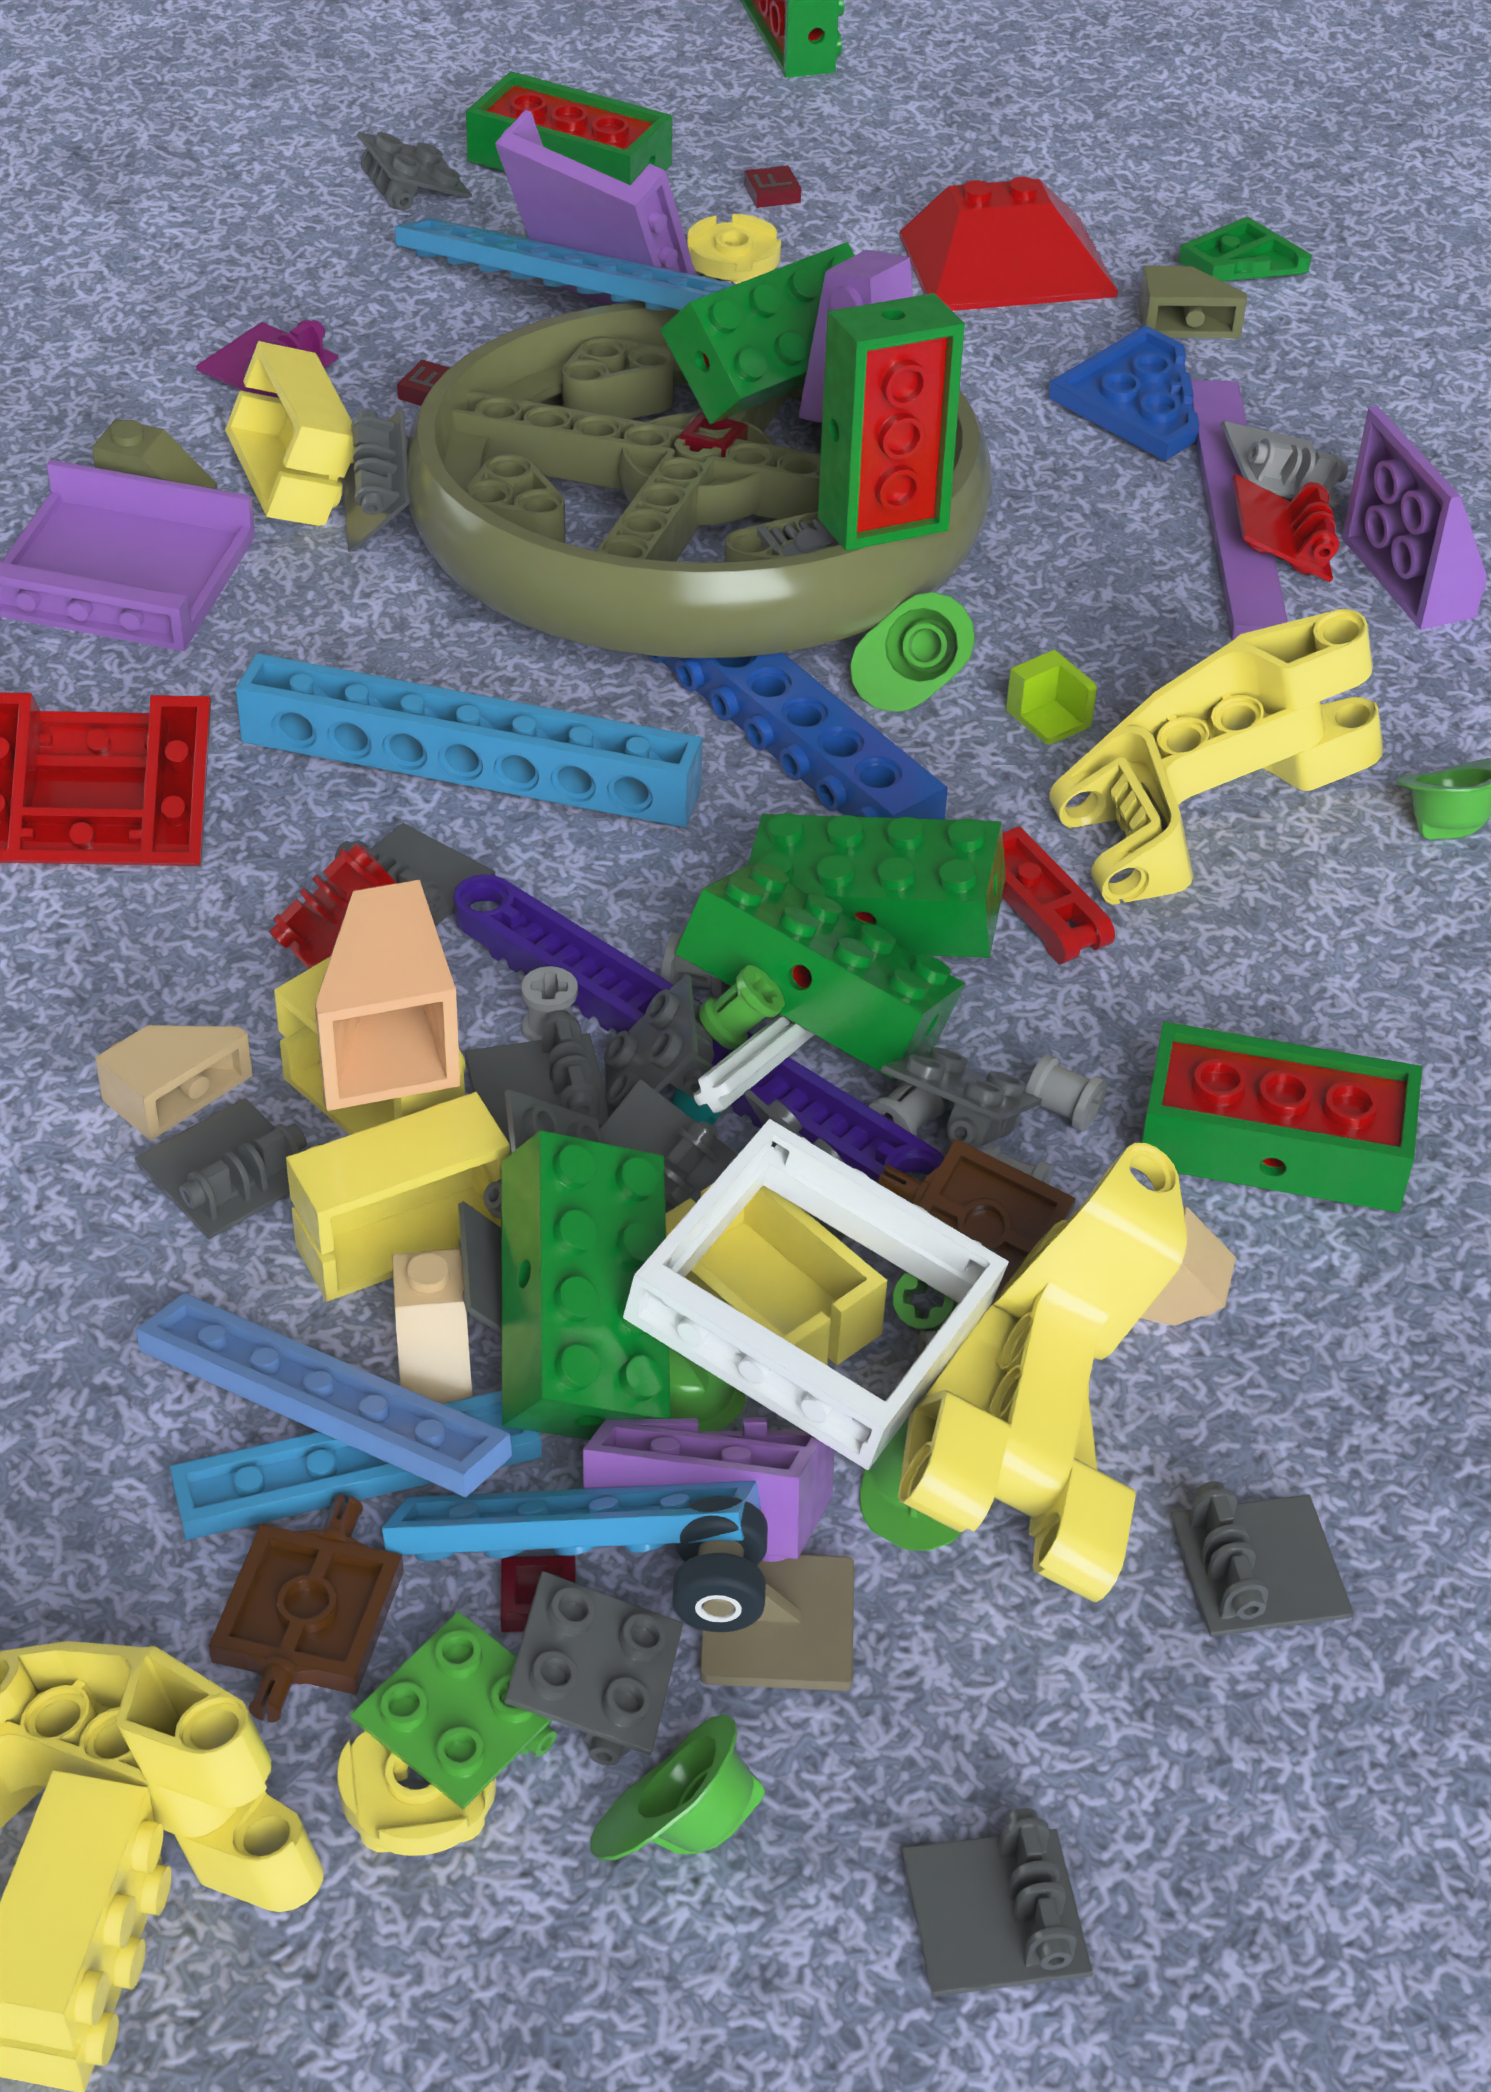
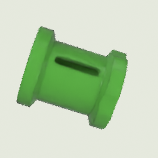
(741, 1007)
(913, 1316)

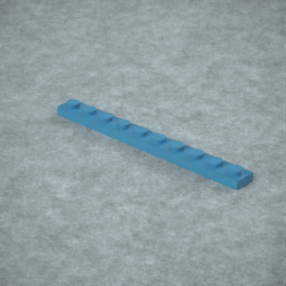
(556, 264)

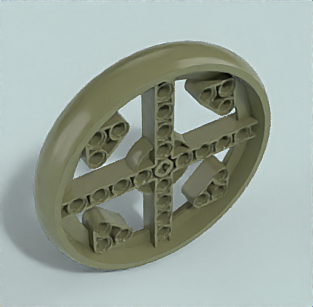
(504, 522)

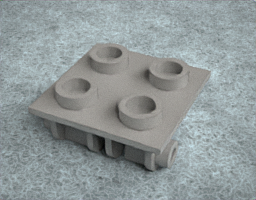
(1283, 461)

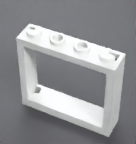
(767, 1364)

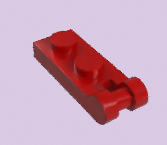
(1050, 898)

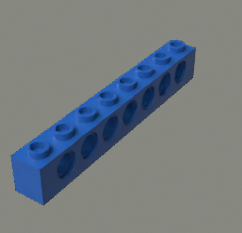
(813, 735)

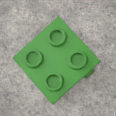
(449, 1712)

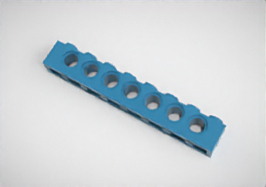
(471, 739)

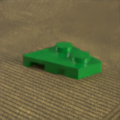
(1244, 252)

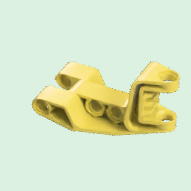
(1218, 721)
(1015, 1396)
(160, 1727)

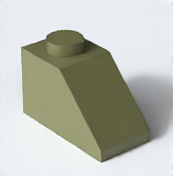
(1190, 303)
(148, 453)

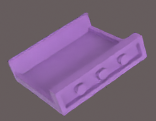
(590, 210)
(125, 555)

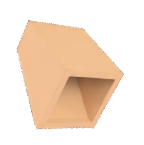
(387, 1002)

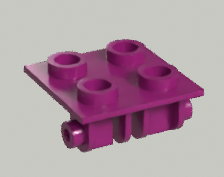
(234, 359)

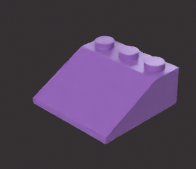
(1412, 529)

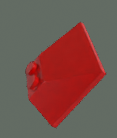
(1004, 247)
(103, 783)

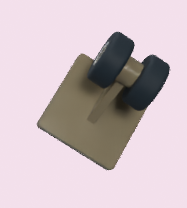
(762, 1618)

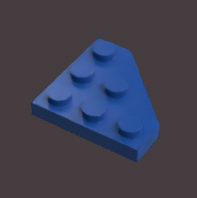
(1135, 392)

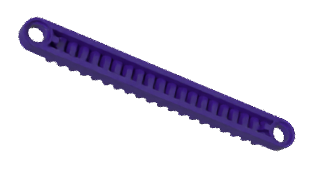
(619, 993)

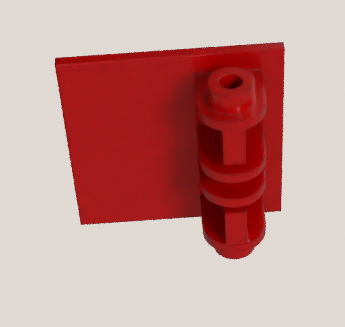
(1293, 530)
(313, 926)

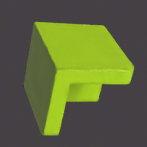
(1051, 697)

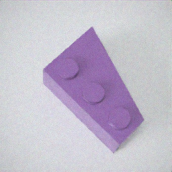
(855, 282)
(789, 1468)

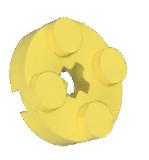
(734, 248)
(399, 1817)

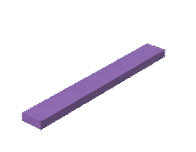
(1247, 576)

